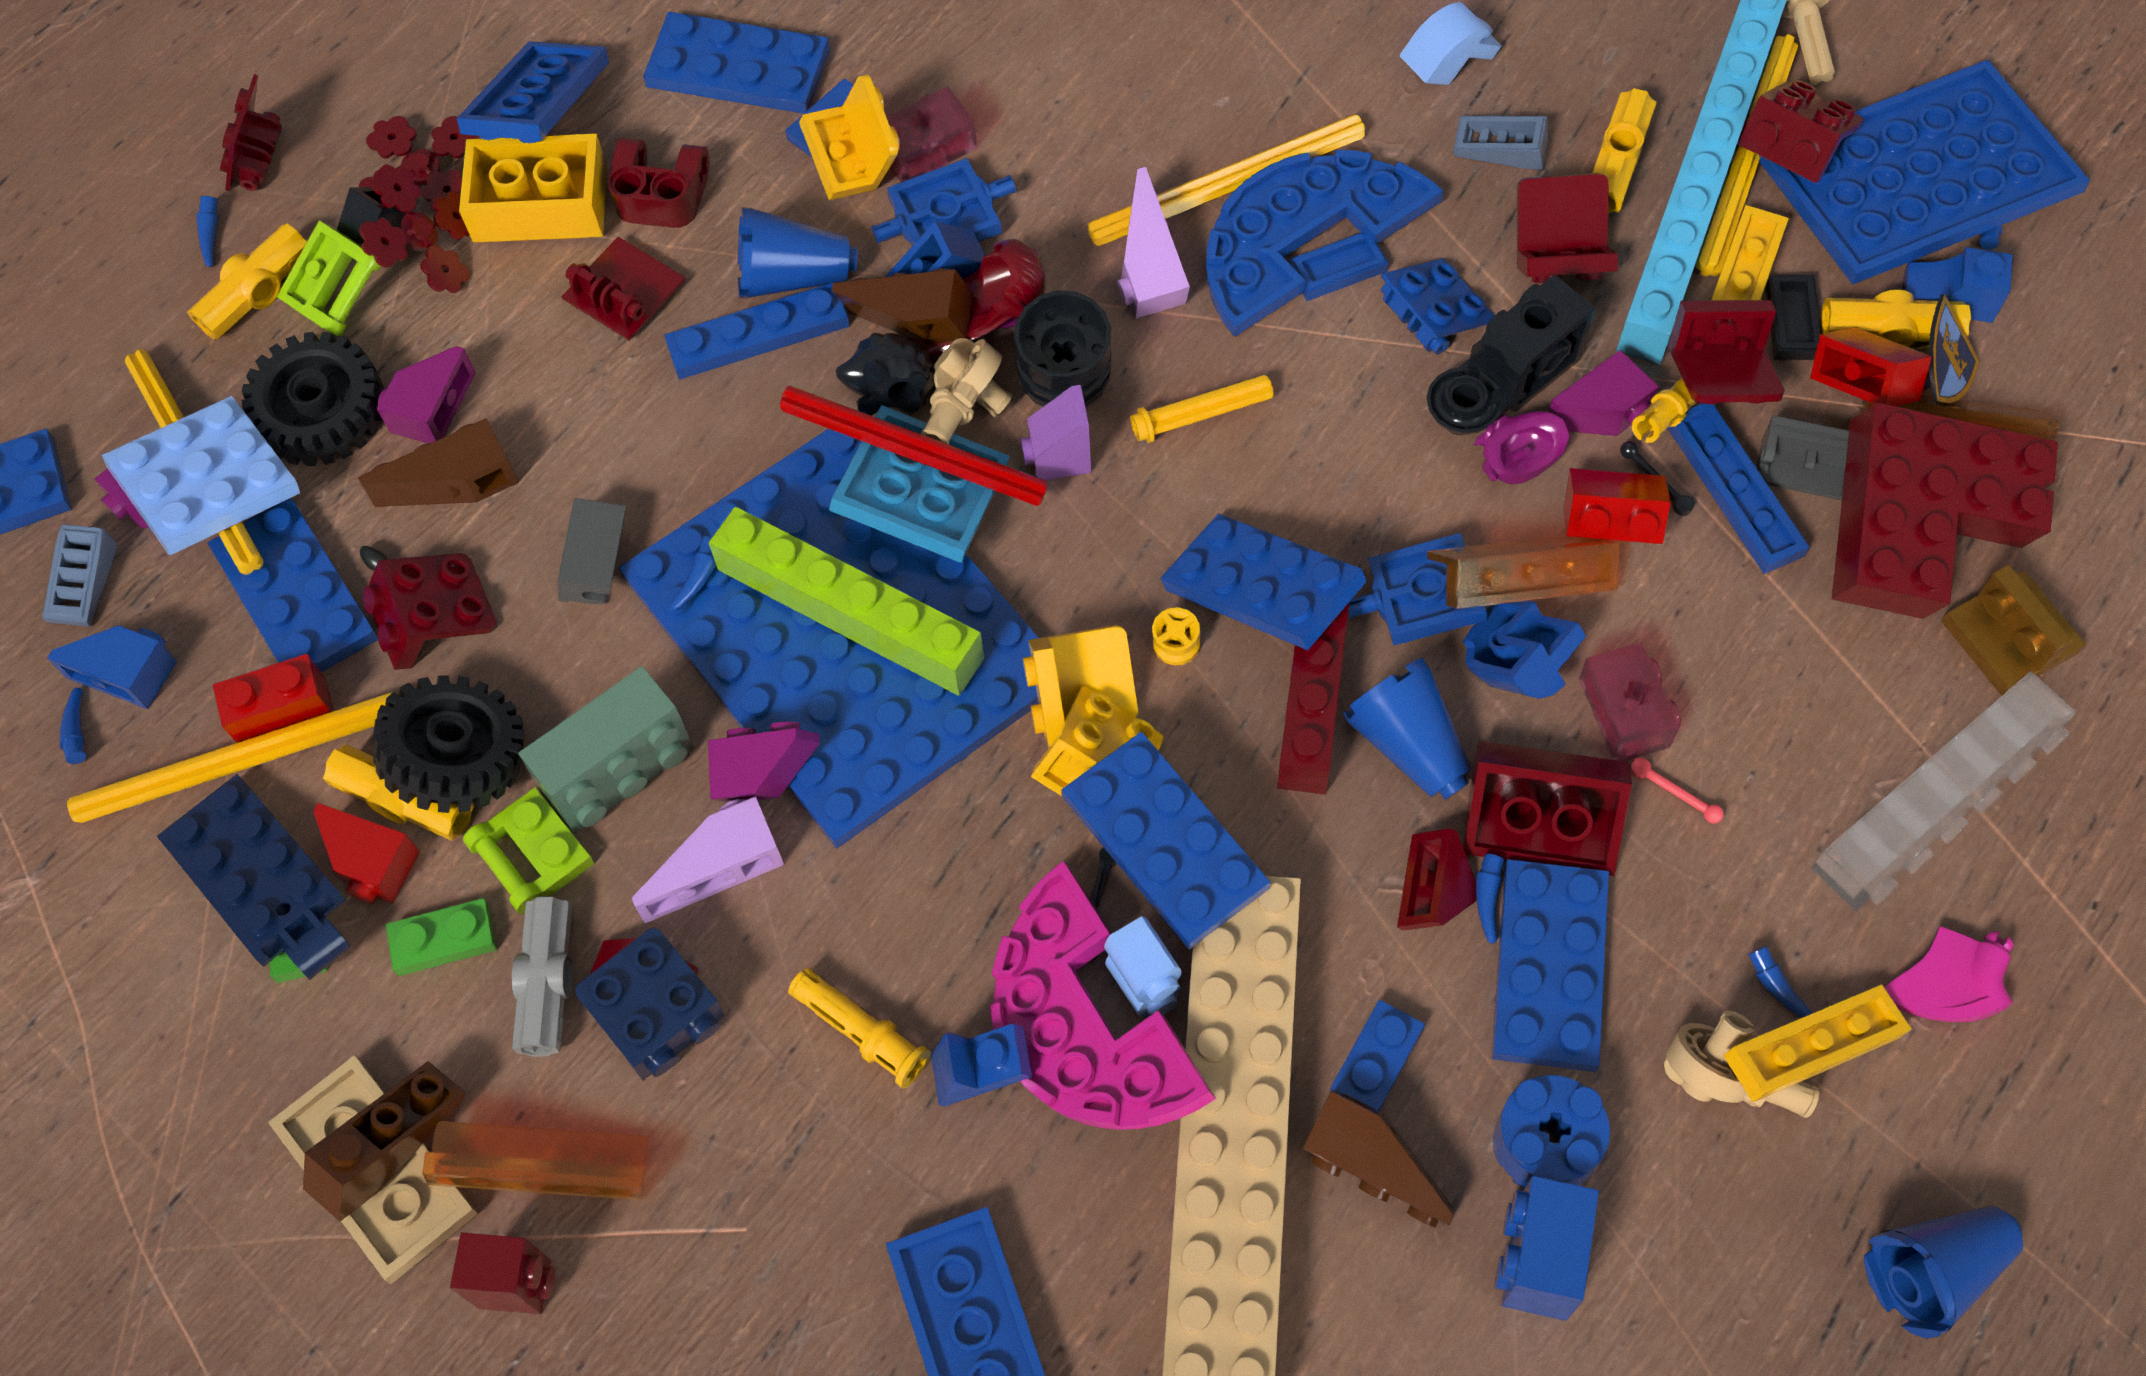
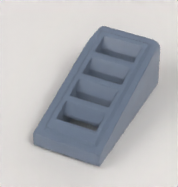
(1515, 154)
(73, 547)

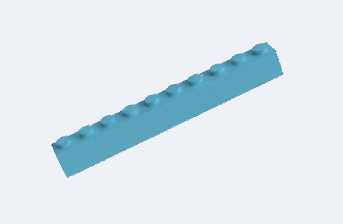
(1700, 180)

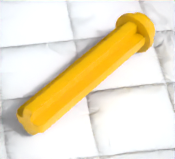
(1201, 407)

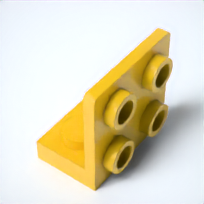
(1088, 736)

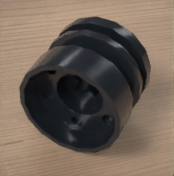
(1061, 344)

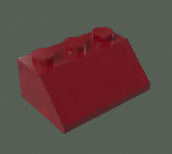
(1546, 807)

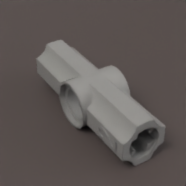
(542, 977)

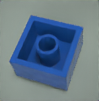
(1548, 1249)

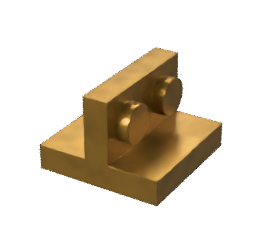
(2012, 629)

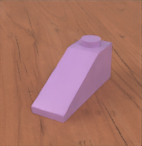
(1151, 266)
(715, 857)

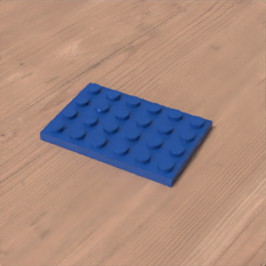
(1931, 173)

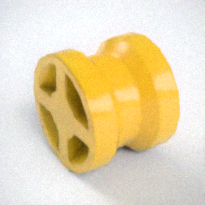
(1176, 625)

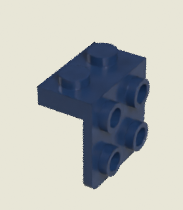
(650, 1003)

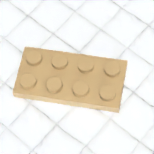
(405, 1216)

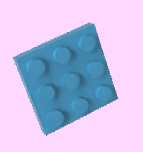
(913, 498)

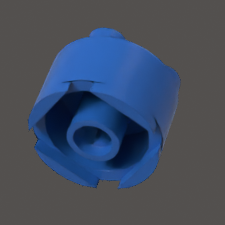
(1573, 1115)

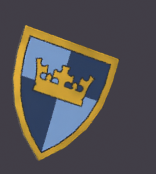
(1953, 357)

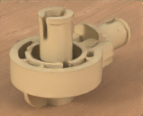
(960, 379)
(1699, 1066)

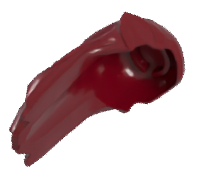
(1000, 289)

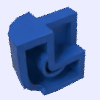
(1521, 649)

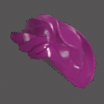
(1522, 446)

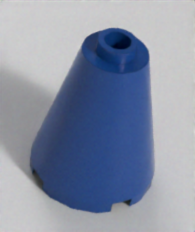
(788, 255)
(1413, 730)
(1941, 1266)

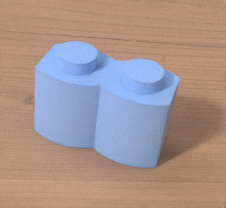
(1143, 968)

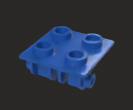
(1434, 302)

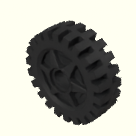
(314, 398)
(447, 743)

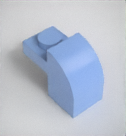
(1447, 42)

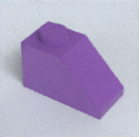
(1059, 437)

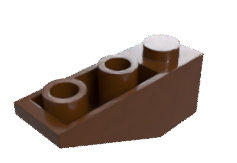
(919, 306)
(448, 471)
(378, 1141)
(1368, 1146)

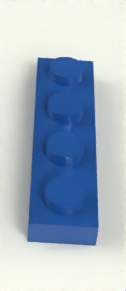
(756, 331)
(1738, 488)

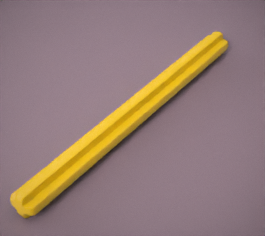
(1742, 167)
(1232, 176)
(166, 412)
(225, 760)

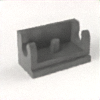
(1804, 457)
(590, 551)

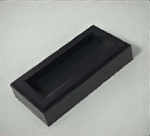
(1797, 316)

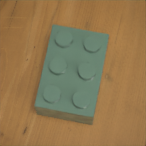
(607, 750)

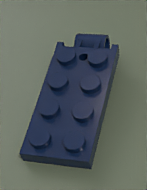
(258, 878)

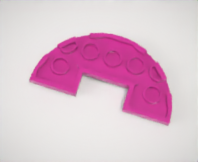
(1070, 1047)

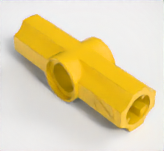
(1624, 143)
(248, 282)
(1888, 315)
(356, 775)

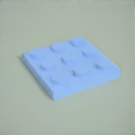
(200, 475)

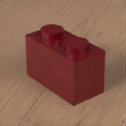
(502, 1273)

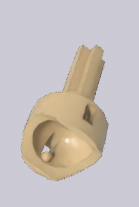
(1811, 38)

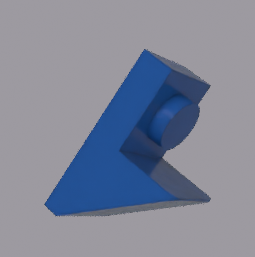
(980, 1063)

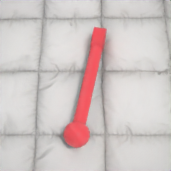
(1642, 769)

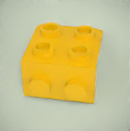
(852, 141)
(1070, 660)

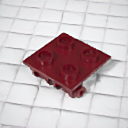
(249, 141)
(621, 287)

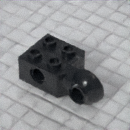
(1514, 358)

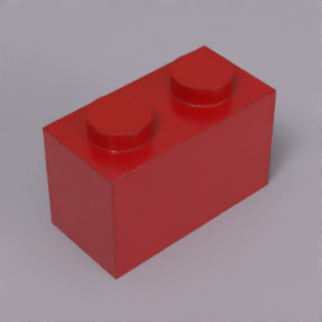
(1870, 367)
(1616, 506)
(272, 698)

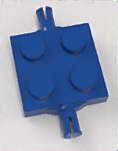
(946, 196)
(1412, 593)

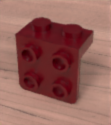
(1799, 128)
(1564, 227)
(1723, 351)
(425, 601)

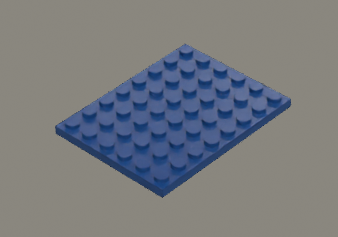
(767, 664)

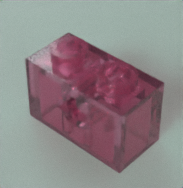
(931, 134)
(1626, 726)

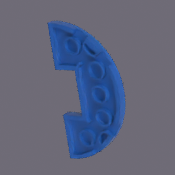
(1289, 207)

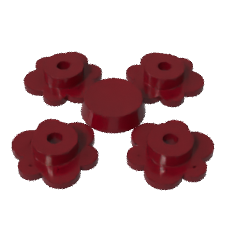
(395, 139)
(416, 230)

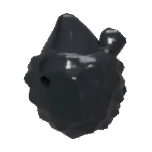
(888, 373)

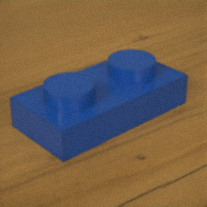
(1378, 1055)

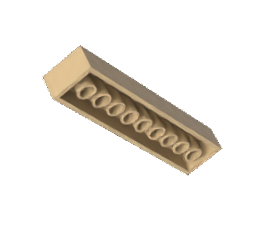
(1236, 1146)

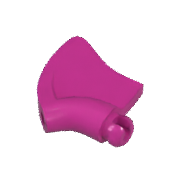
(1956, 979)

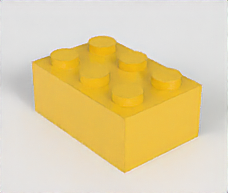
(534, 188)

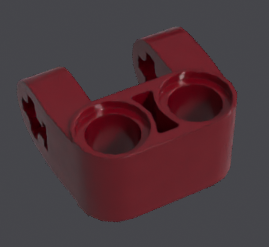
(657, 194)

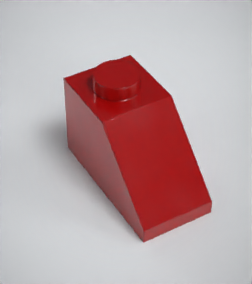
(365, 854)

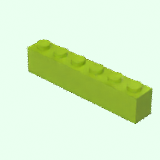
(847, 600)

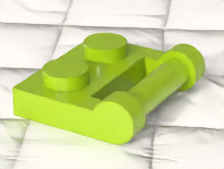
(320, 271)
(541, 839)

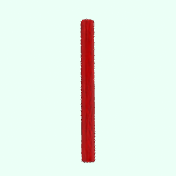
(913, 445)

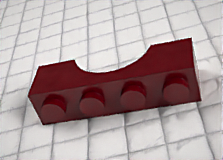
(1312, 711)

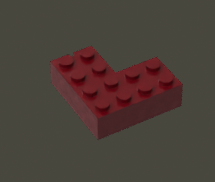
(1919, 485)

